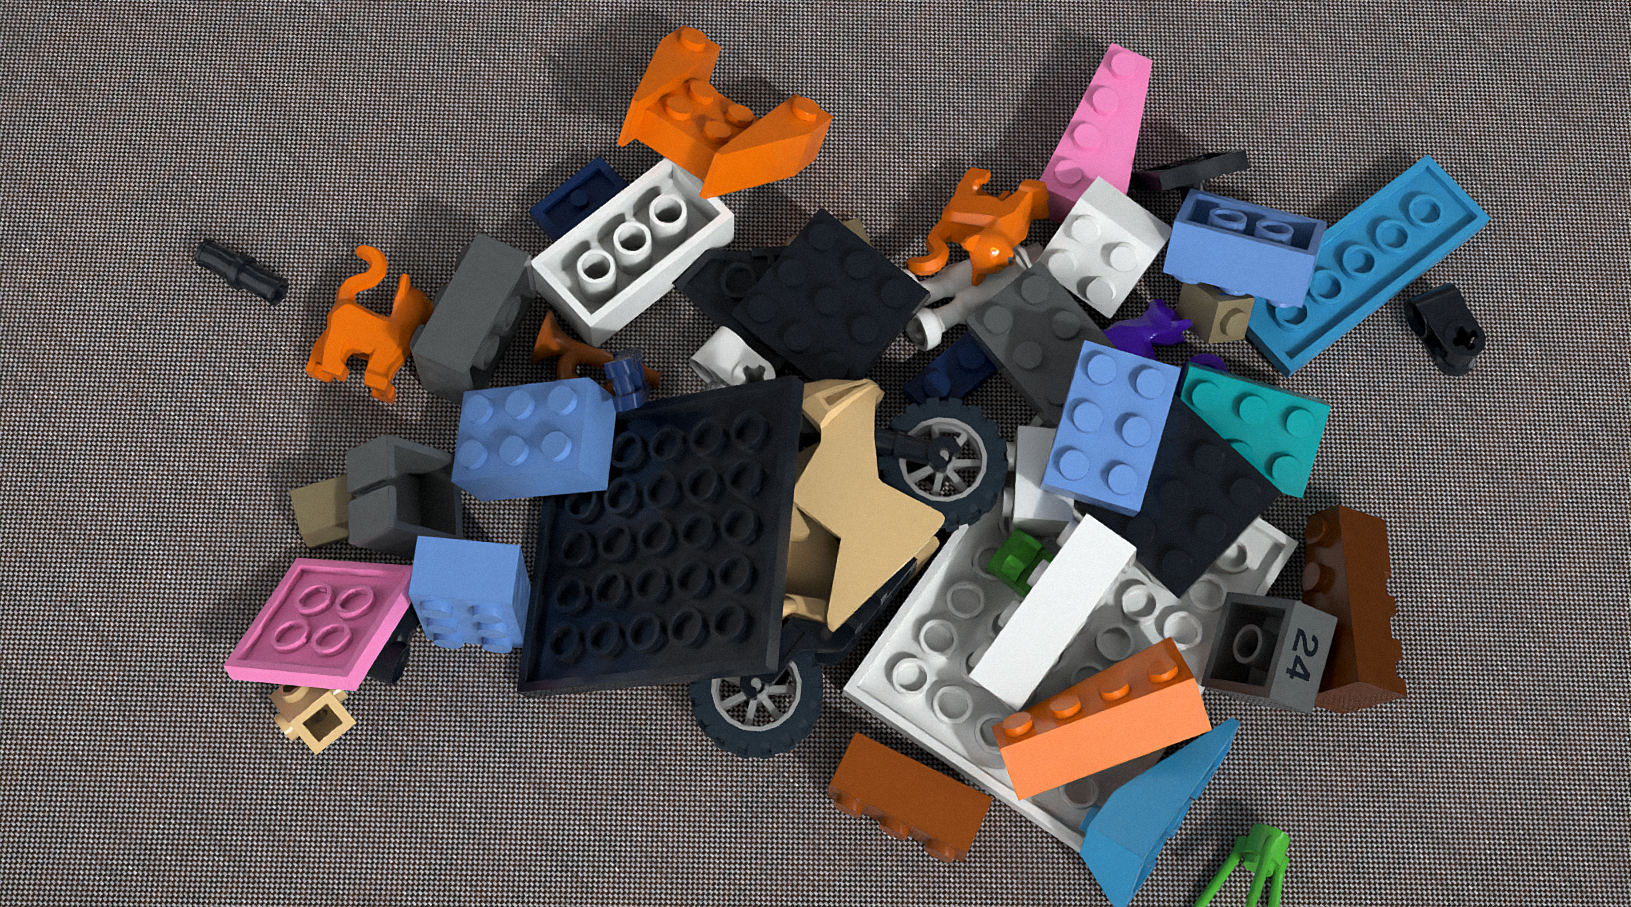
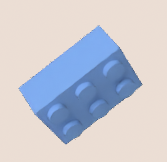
(1244, 248)
(1110, 428)
(535, 440)
(470, 593)

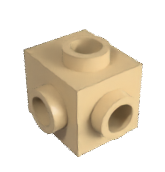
(312, 714)

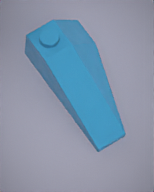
(1141, 814)

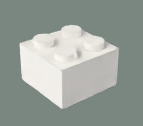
(1104, 247)

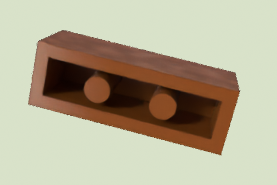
(908, 798)

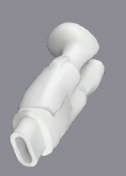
(955, 282)

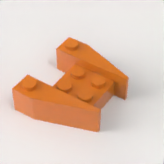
(708, 133)

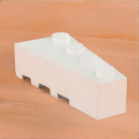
(1052, 612)

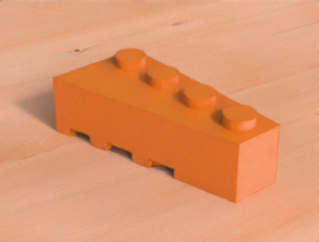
(1103, 721)

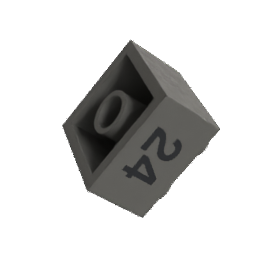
(1269, 652)

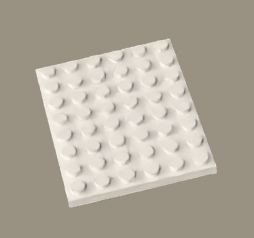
(921, 669)

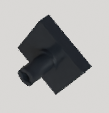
(1190, 172)

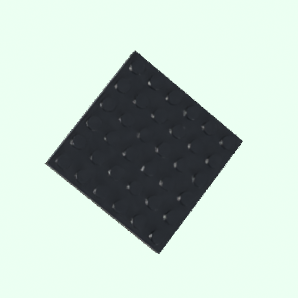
(679, 556)

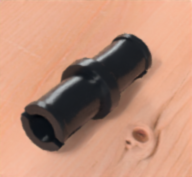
(241, 271)

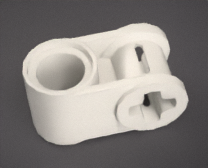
(730, 360)

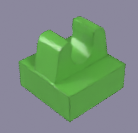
(1018, 560)

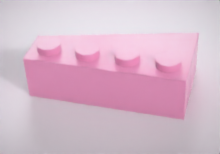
(1101, 132)

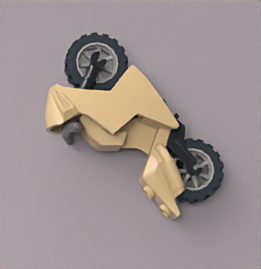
(854, 543)

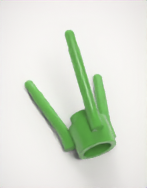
(1263, 855)

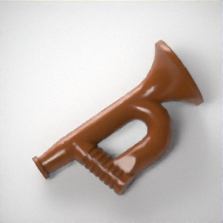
(555, 342)

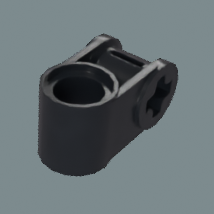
(1446, 327)

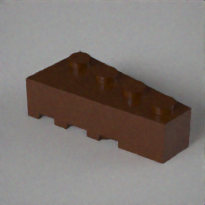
(1347, 578)

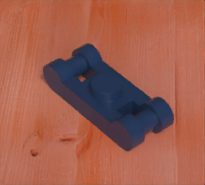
(627, 379)

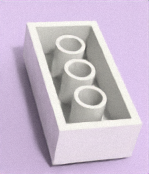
(631, 251)

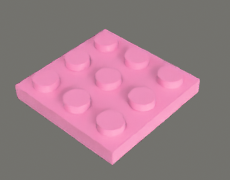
(323, 624)

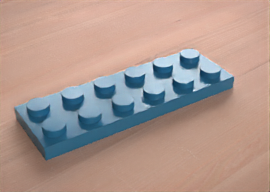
(1368, 262)

